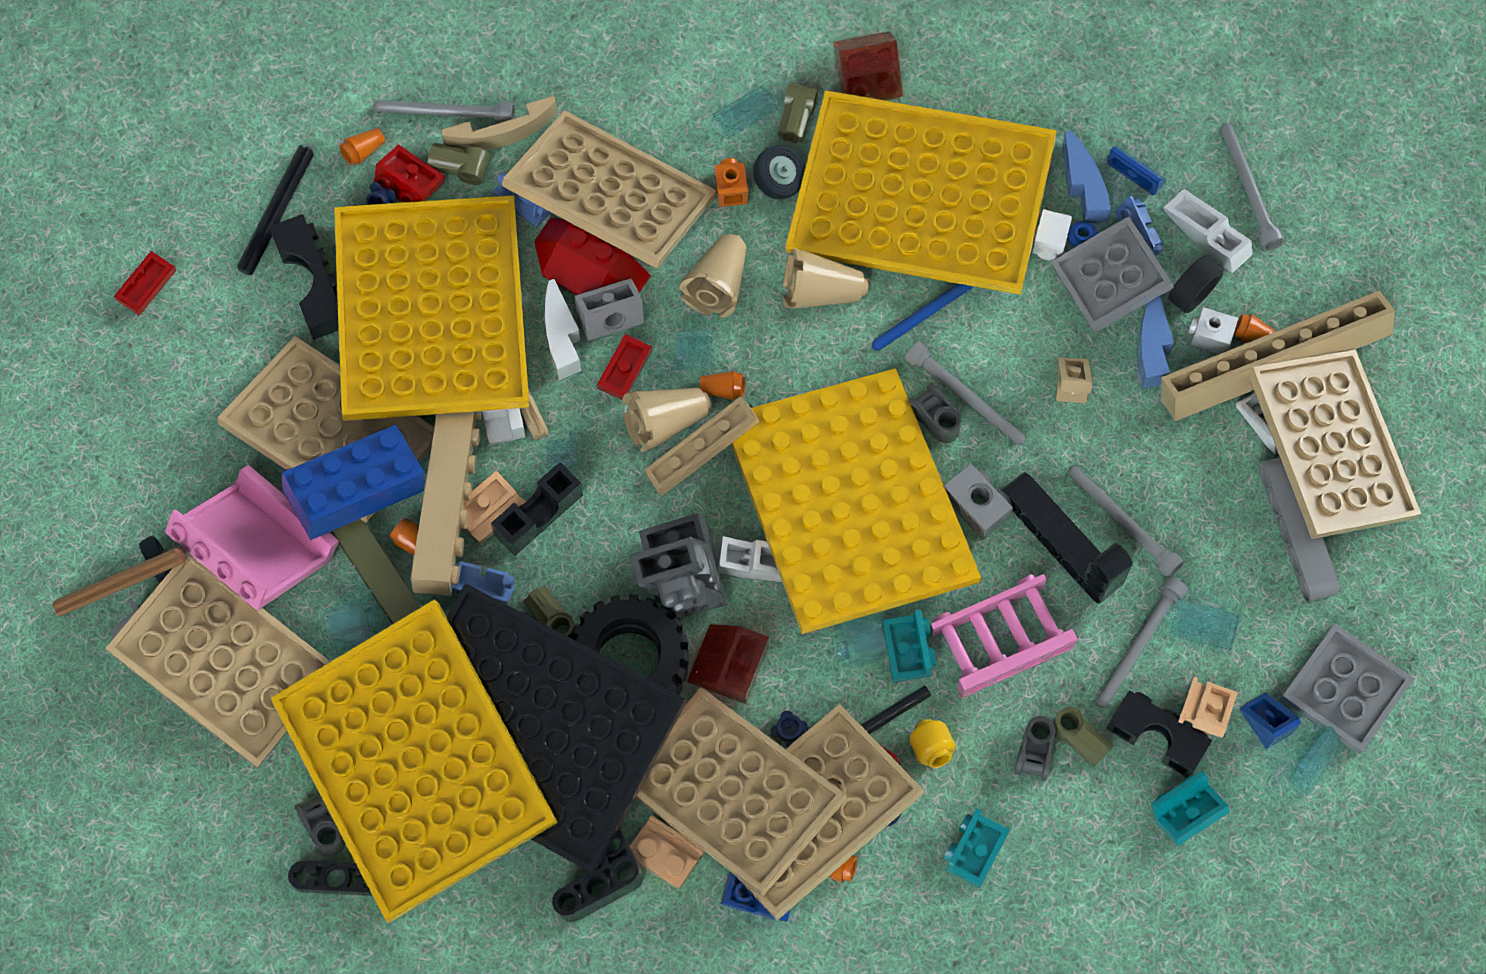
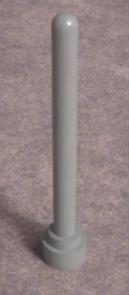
(501, 112)
(1270, 235)
(920, 357)
(1166, 560)
(1171, 592)

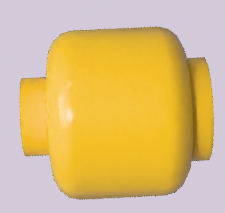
(932, 743)

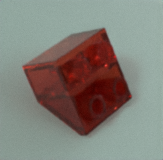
(869, 66)
(729, 661)

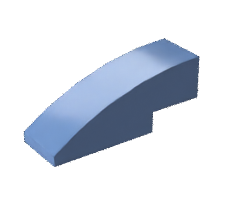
(1085, 180)
(1153, 344)

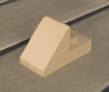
(1073, 380)

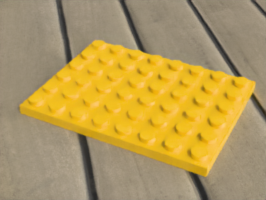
(922, 192)
(429, 308)
(852, 502)
(413, 761)

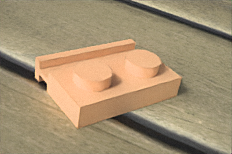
(487, 503)
(1208, 707)
(665, 852)

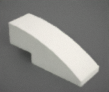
(1209, 230)
(561, 333)
(745, 559)

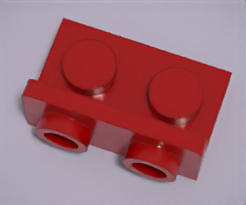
(407, 175)

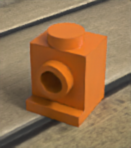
(731, 191)

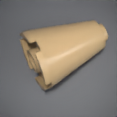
(716, 278)
(820, 281)
(662, 414)

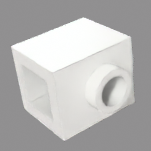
(1051, 235)
(1212, 330)

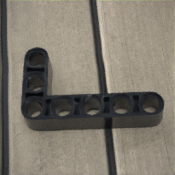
(1094, 571)
(609, 874)

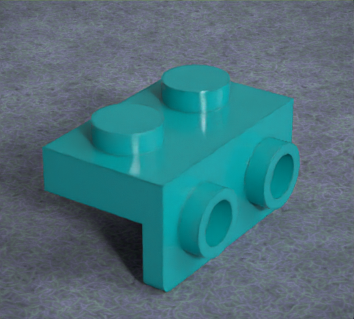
(908, 647)
(1188, 808)
(976, 849)

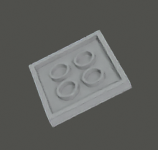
(1112, 274)
(1347, 688)

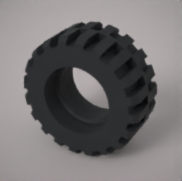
(643, 619)

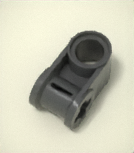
(932, 409)
(1036, 754)
(318, 823)

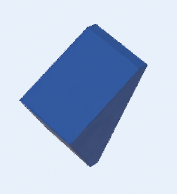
(1270, 719)

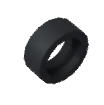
(1195, 284)

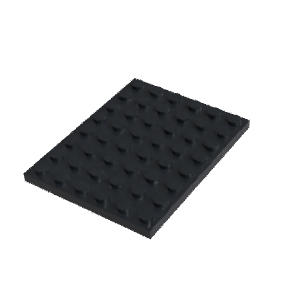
(574, 717)

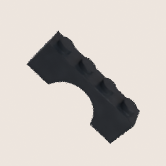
(297, 246)

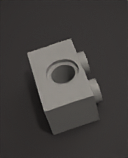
(609, 309)
(983, 517)

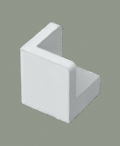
(503, 425)

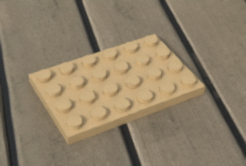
(609, 188)
(296, 411)
(1334, 443)
(215, 657)
(737, 792)
(875, 795)

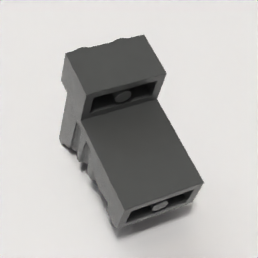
(680, 566)

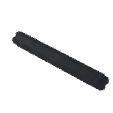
(275, 209)

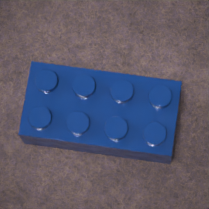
(353, 481)

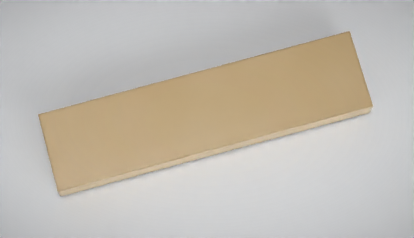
(701, 445)

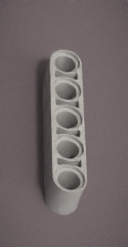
(1307, 555)

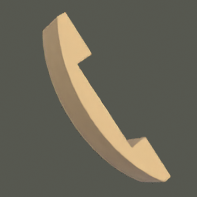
(505, 133)

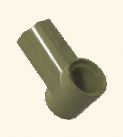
(797, 106)
(466, 164)
(548, 610)
(1084, 738)

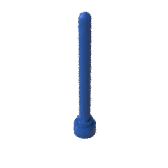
(919, 316)

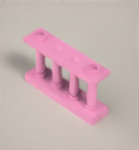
(1001, 666)

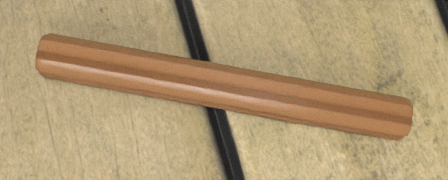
(119, 581)

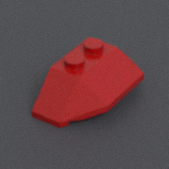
(583, 260)

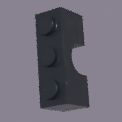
(523, 523)
(1184, 742)

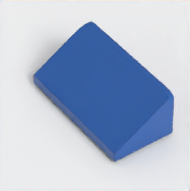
(1135, 170)

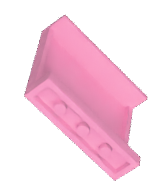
(251, 539)

